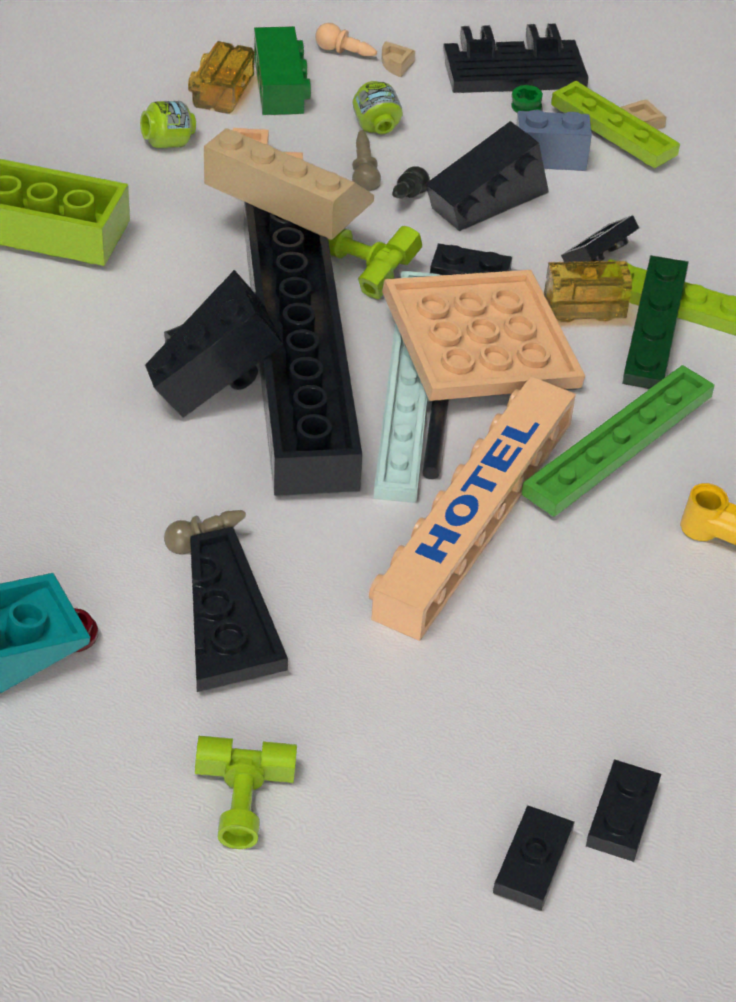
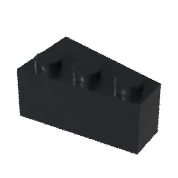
(489, 178)

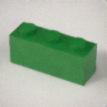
(280, 70)

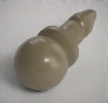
(365, 166)
(179, 532)

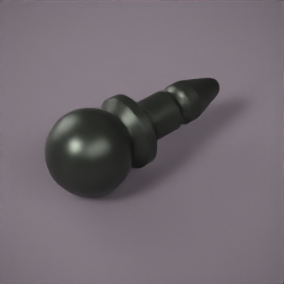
(411, 183)

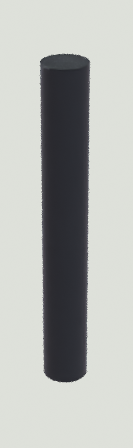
(435, 439)

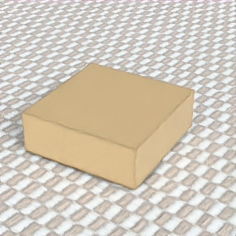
(647, 112)

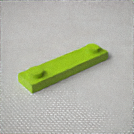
(617, 124)

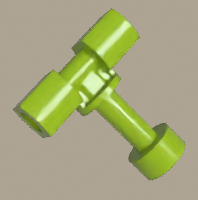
(380, 258)
(244, 772)

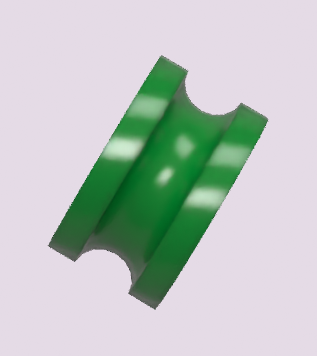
(526, 98)

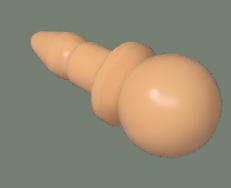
(331, 37)

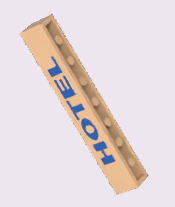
(471, 509)

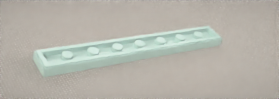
(402, 424)

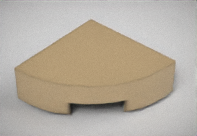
(397, 58)

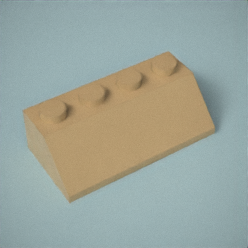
(282, 184)

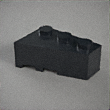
(213, 346)

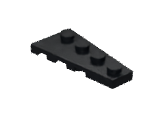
(231, 620)

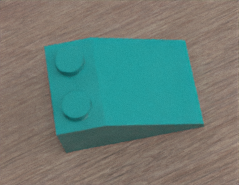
(36, 628)

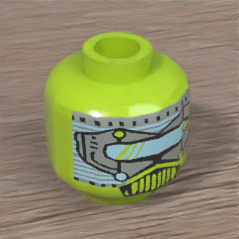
(377, 106)
(167, 124)

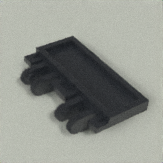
(545, 64)

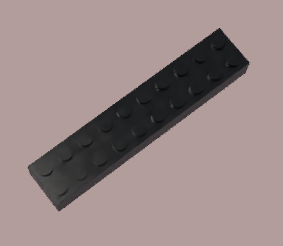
(308, 378)

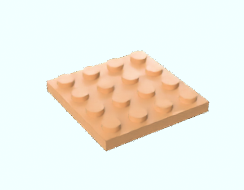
(480, 333)

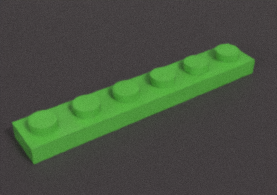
(617, 440)

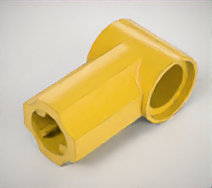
(709, 514)

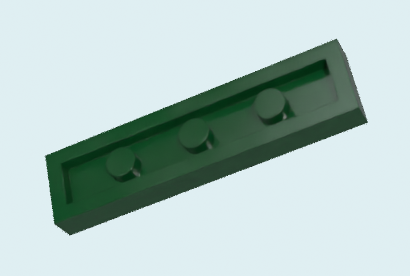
(655, 322)

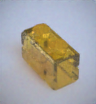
(222, 77)
(588, 290)

